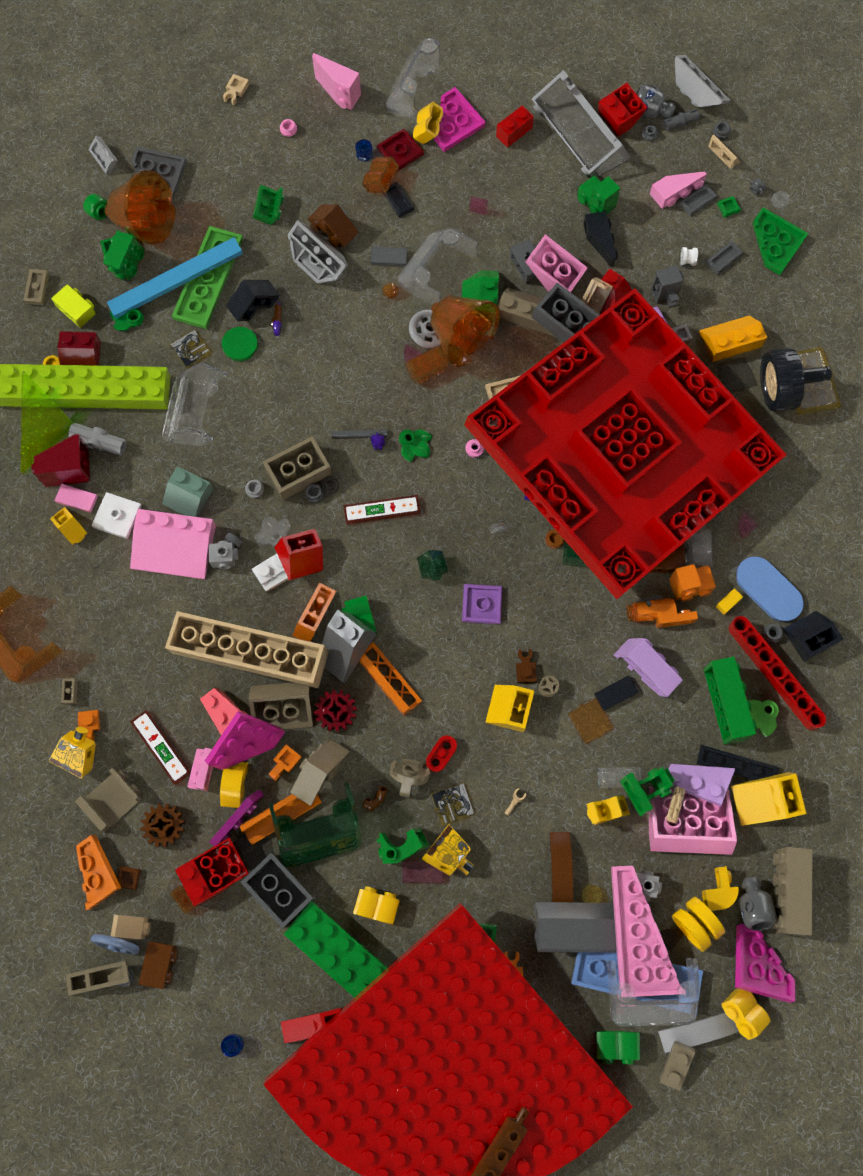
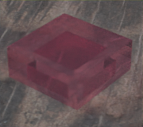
(478, 205)

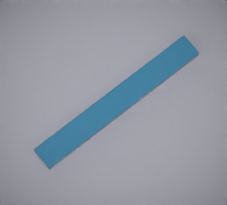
(174, 278)

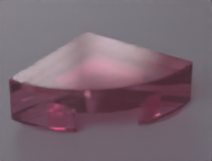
(410, 353)
(746, 525)

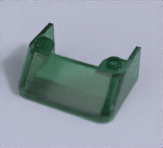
(320, 836)

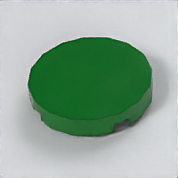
(239, 344)

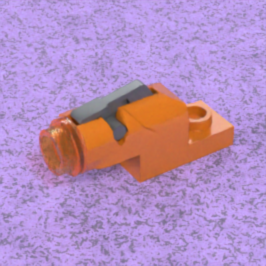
(661, 610)

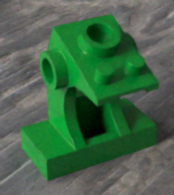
(660, 780)
(415, 842)

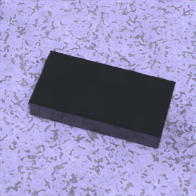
(398, 200)
(615, 693)

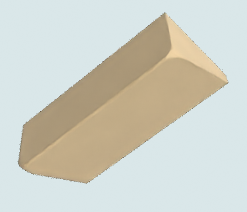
(723, 152)

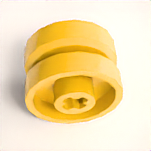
(698, 924)

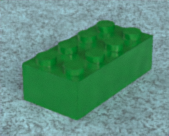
(729, 700)

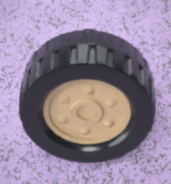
(784, 378)

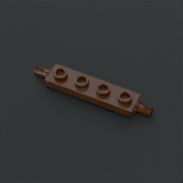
(503, 1146)

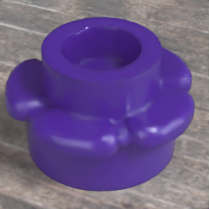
(377, 441)

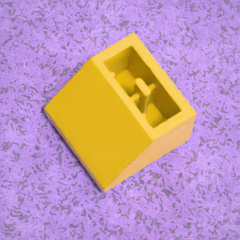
(510, 707)

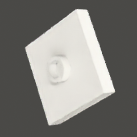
(116, 515)

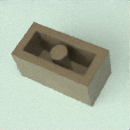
(69, 691)

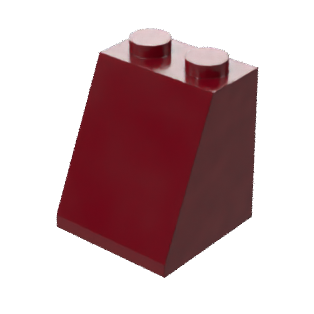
(63, 463)

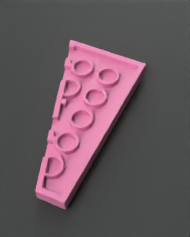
(639, 945)

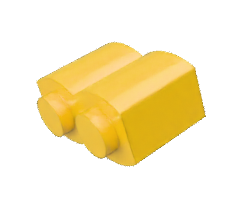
(428, 123)
(376, 906)
(746, 1013)

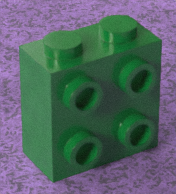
(123, 256)

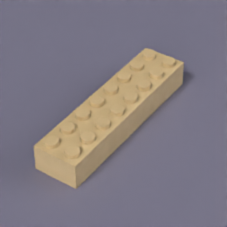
(247, 649)

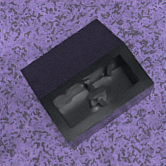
(813, 635)

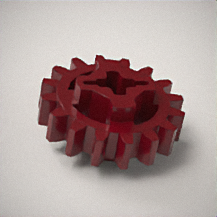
(326, 711)

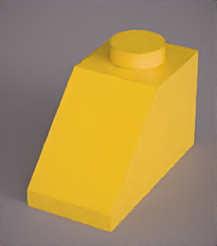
(68, 526)

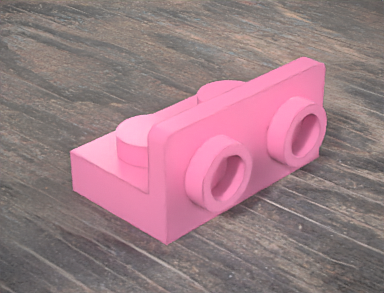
(200, 772)

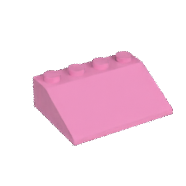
(171, 543)
(699, 828)

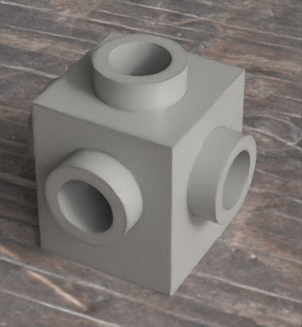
(222, 555)
(654, 885)

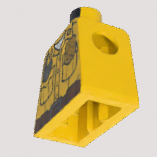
(75, 752)
(449, 853)

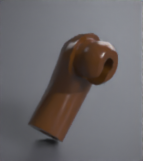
(377, 800)

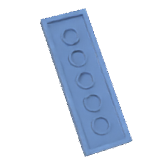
(592, 972)

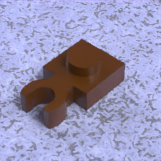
(526, 670)

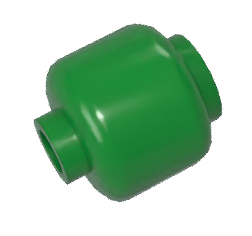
(94, 206)

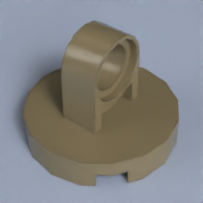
(409, 773)

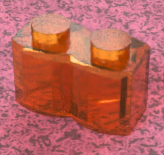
(380, 174)

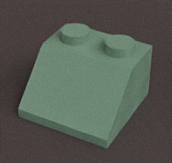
(186, 492)

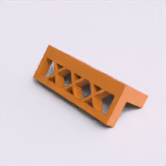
(384, 684)
(262, 826)

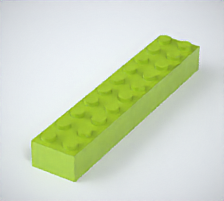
(90, 385)

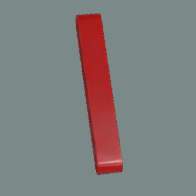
(785, 678)

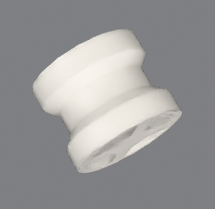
(689, 256)

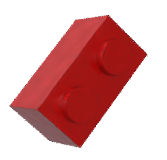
(514, 126)

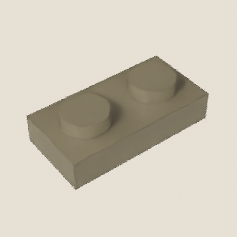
(36, 287)
(677, 1065)

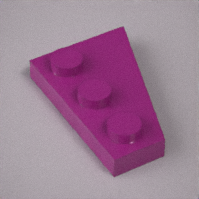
(236, 819)

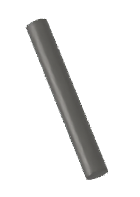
(357, 433)

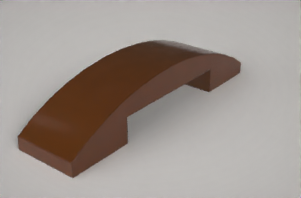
(561, 867)

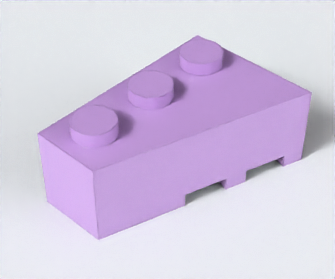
(649, 665)

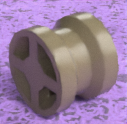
(550, 683)

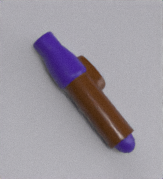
(276, 320)

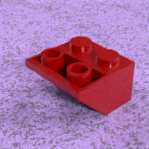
(621, 109)
(300, 554)

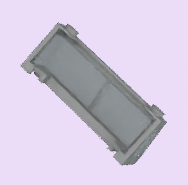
(579, 126)

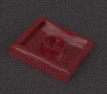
(401, 148)

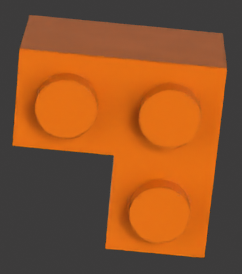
(692, 581)

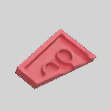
(220, 708)

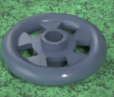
(115, 944)

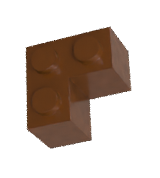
(334, 222)

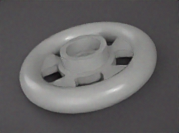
(419, 337)

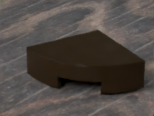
(671, 937)

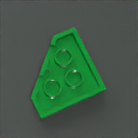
(777, 240)

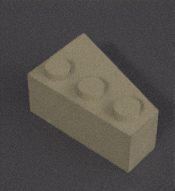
(319, 769)

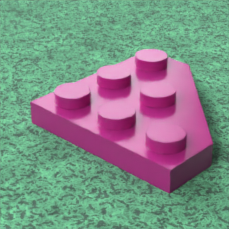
(458, 120)
(242, 740)
(760, 967)

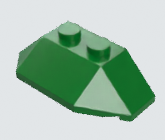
(482, 286)

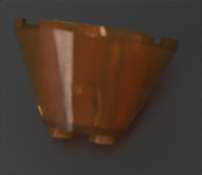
(143, 207)
(463, 326)

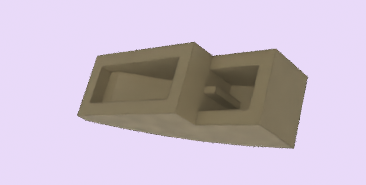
(97, 978)

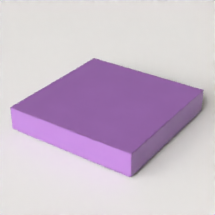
(482, 604)

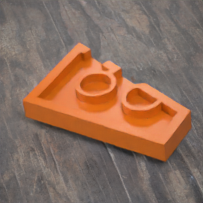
(97, 872)

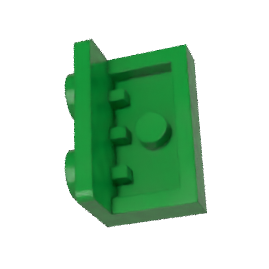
(268, 204)

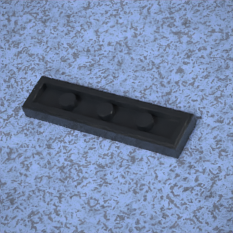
(744, 767)

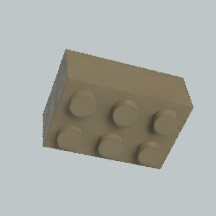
(297, 468)

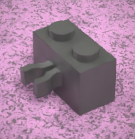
(667, 285)

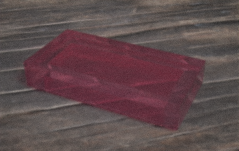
(420, 873)

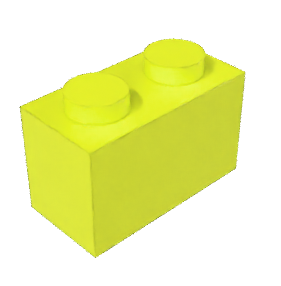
(73, 305)

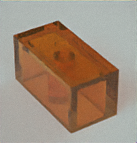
(182, 899)

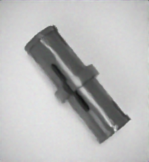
(681, 119)

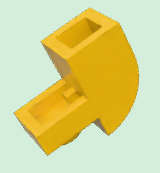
(232, 785)
(607, 809)
(723, 896)

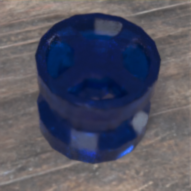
(365, 154)
(229, 1048)

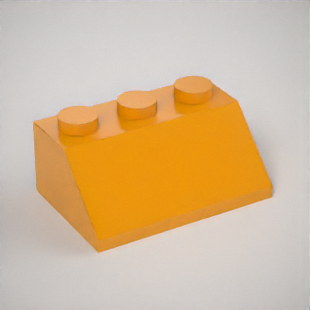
(733, 338)

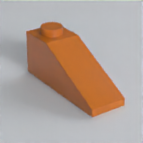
(314, 613)

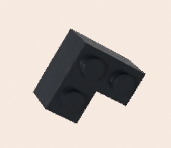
(250, 297)

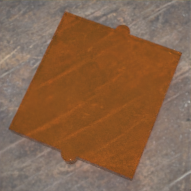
(590, 721)

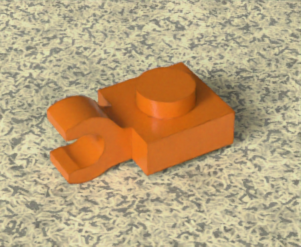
(90, 721)
(285, 760)

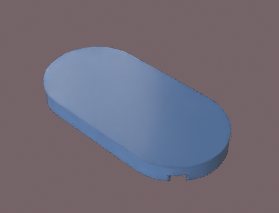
(769, 589)

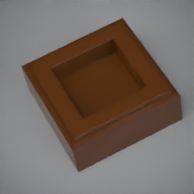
(129, 877)

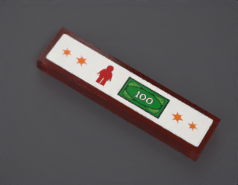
(381, 509)
(160, 747)

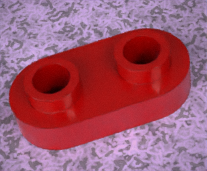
(441, 754)

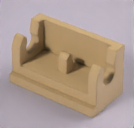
(597, 294)

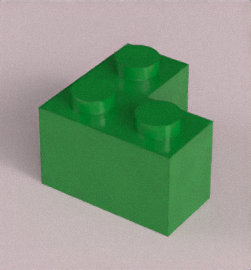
(598, 194)

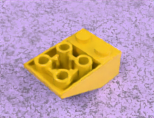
(768, 799)

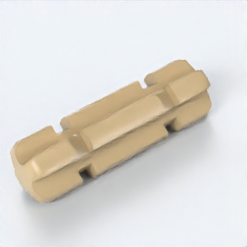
(675, 805)

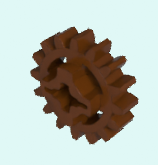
(163, 833)

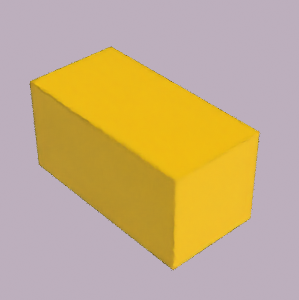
(729, 601)

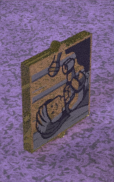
(190, 348)
(452, 804)

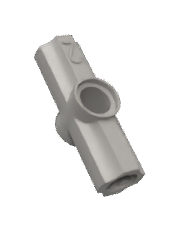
(99, 439)

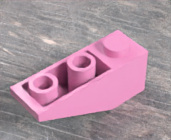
(673, 187)

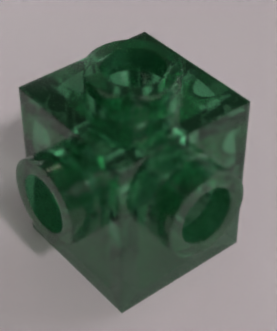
(432, 565)

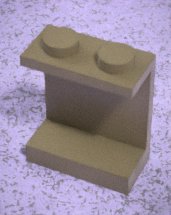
(110, 800)

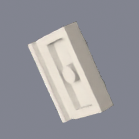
(270, 573)

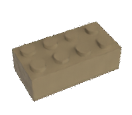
(793, 891)

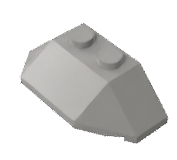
(696, 84)
(315, 254)

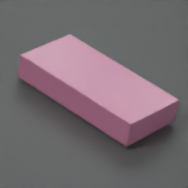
(76, 498)

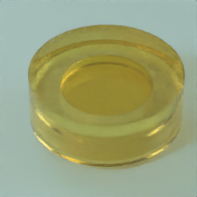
(591, 894)

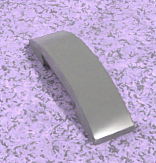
(698, 1032)

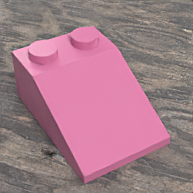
(338, 81)
(555, 265)

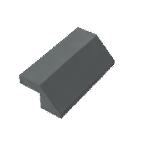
(575, 927)

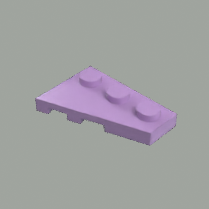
(703, 781)

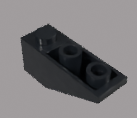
(598, 233)

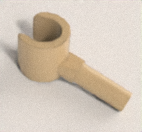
(514, 802)

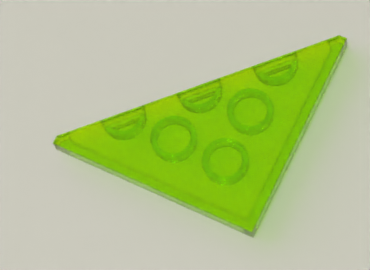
(41, 422)

